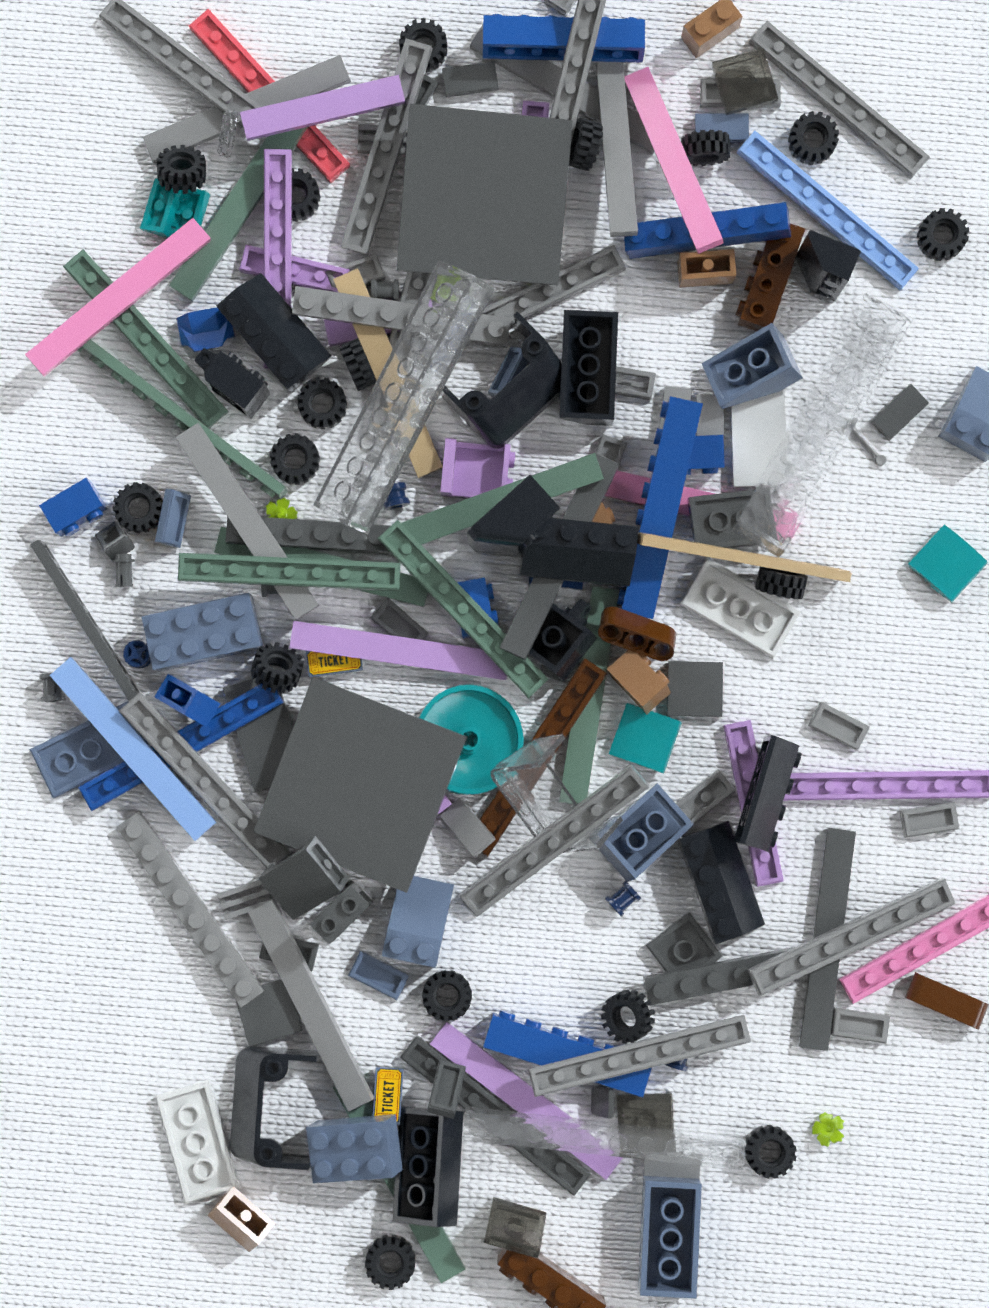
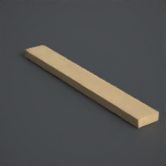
(378, 349)
(743, 557)

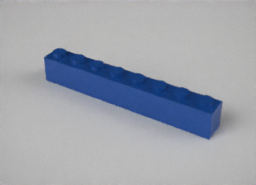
(662, 502)

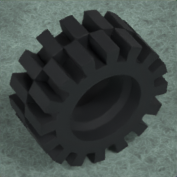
(431, 31)
(819, 123)
(585, 144)
(706, 147)
(181, 158)
(312, 197)
(947, 219)
(357, 364)
(322, 387)
(283, 447)
(122, 507)
(781, 583)
(275, 678)
(451, 1012)
(618, 1026)
(774, 1168)
(390, 1279)

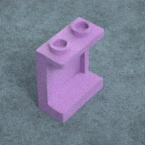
(474, 468)

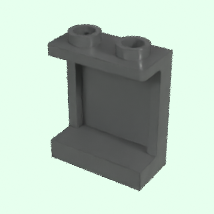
(304, 879)
(341, 913)

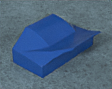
(204, 329)

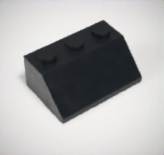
(826, 265)

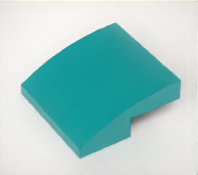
(170, 211)
(948, 563)
(645, 738)

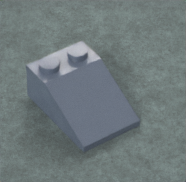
(752, 368)
(969, 419)
(645, 833)
(418, 922)

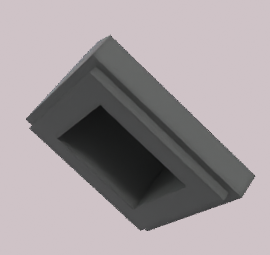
(114, 540)
(602, 1101)

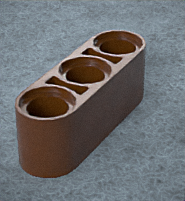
(637, 633)
(947, 1001)

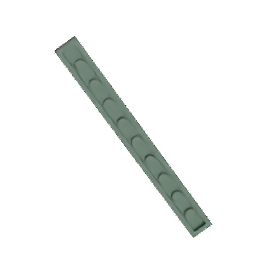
(183, 419)

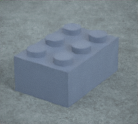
(354, 1148)

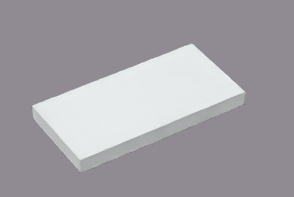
(755, 436)
(740, 608)
(197, 1141)

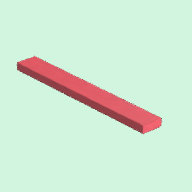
(253, 76)

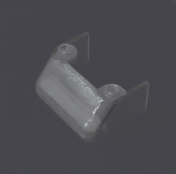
(540, 795)

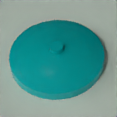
(490, 729)

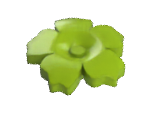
(281, 509)
(828, 1129)

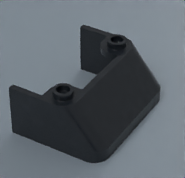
(520, 400)
(513, 521)
(251, 1070)

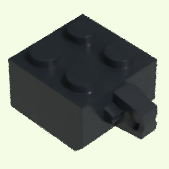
(232, 381)
(563, 639)

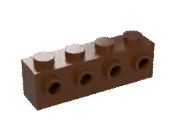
(769, 281)
(549, 1280)

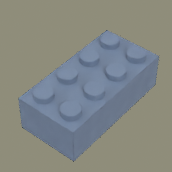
(202, 632)
(669, 1237)

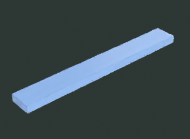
(827, 210)
(133, 748)

